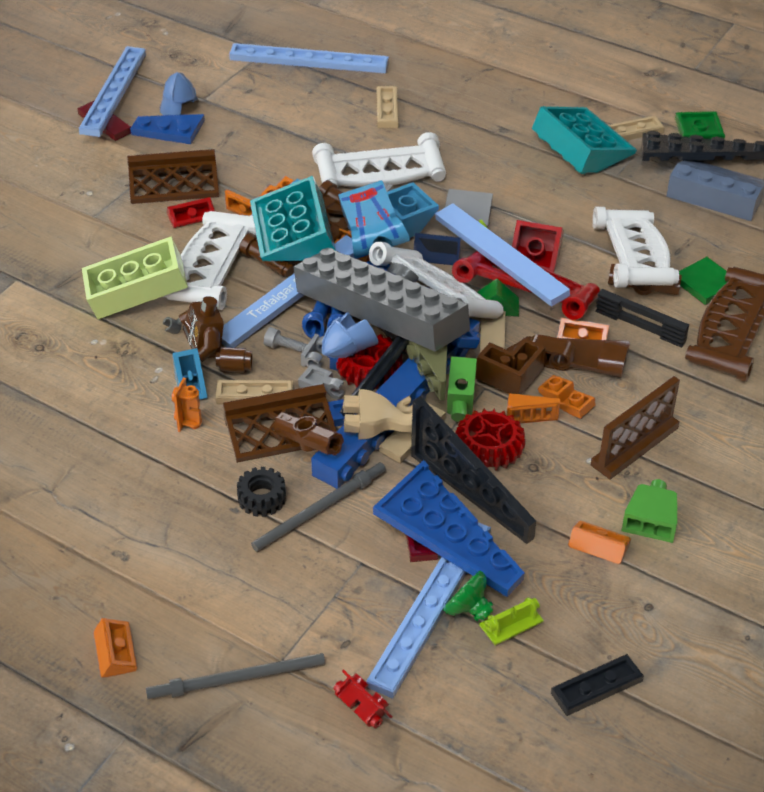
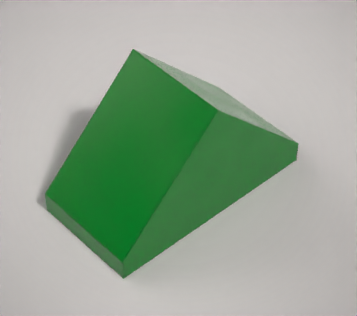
(499, 292)

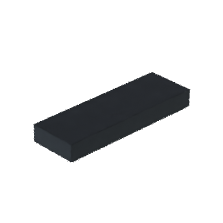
(596, 684)

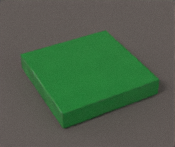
(699, 123)
(703, 279)

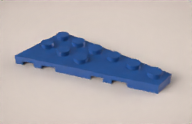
(443, 524)

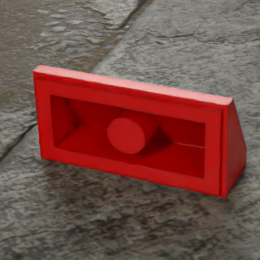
(189, 212)

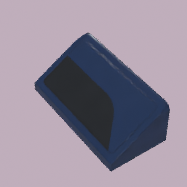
(438, 248)

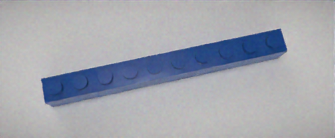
(355, 451)

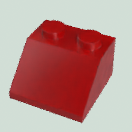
(538, 243)

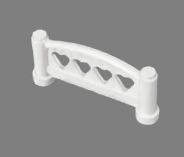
(425, 154)
(235, 228)
(631, 269)
(435, 278)

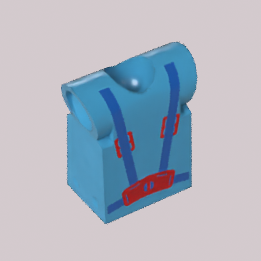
(371, 218)

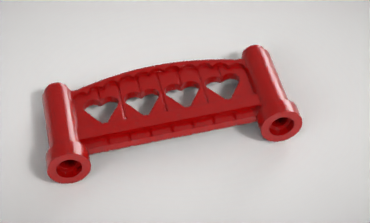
(572, 307)

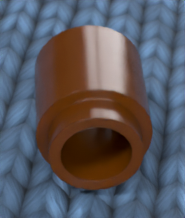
(234, 360)

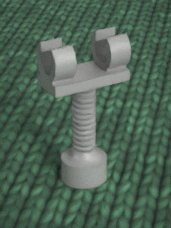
(309, 355)

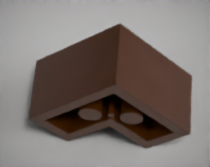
(508, 369)

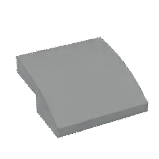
(473, 203)

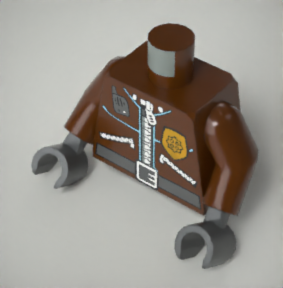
(201, 326)

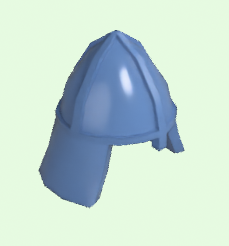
(176, 91)
(347, 337)

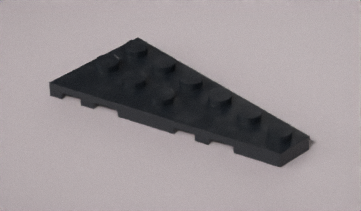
(697, 147)
(465, 472)

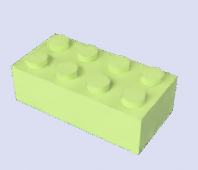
(134, 278)

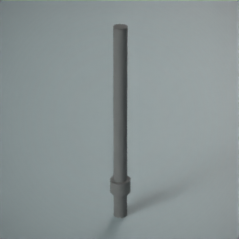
(359, 481)
(177, 686)

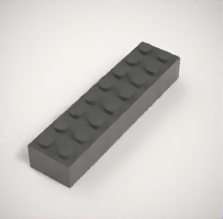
(382, 299)

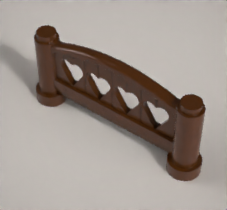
(330, 191)
(733, 357)

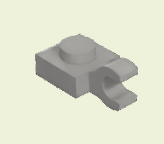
(315, 376)

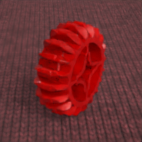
(357, 366)
(492, 437)

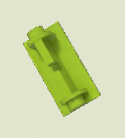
(512, 621)

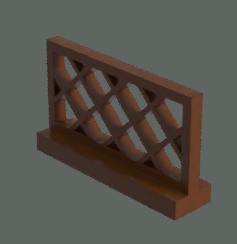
(172, 164)
(270, 406)
(637, 430)

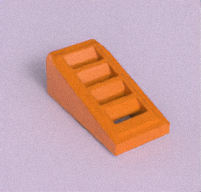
(525, 406)

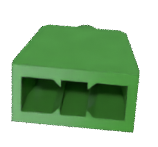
(461, 396)
(652, 512)

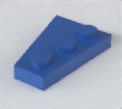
(169, 127)

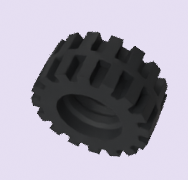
(261, 503)

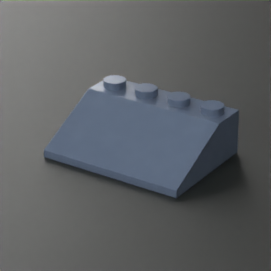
(716, 188)

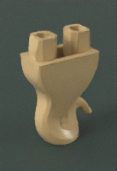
(375, 414)

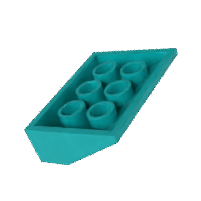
(581, 138)
(292, 222)

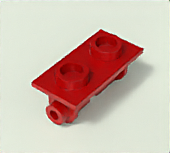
(371, 707)

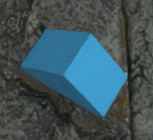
(188, 365)

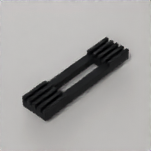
(672, 330)

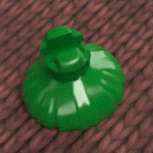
(471, 599)

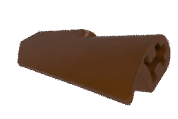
(590, 355)

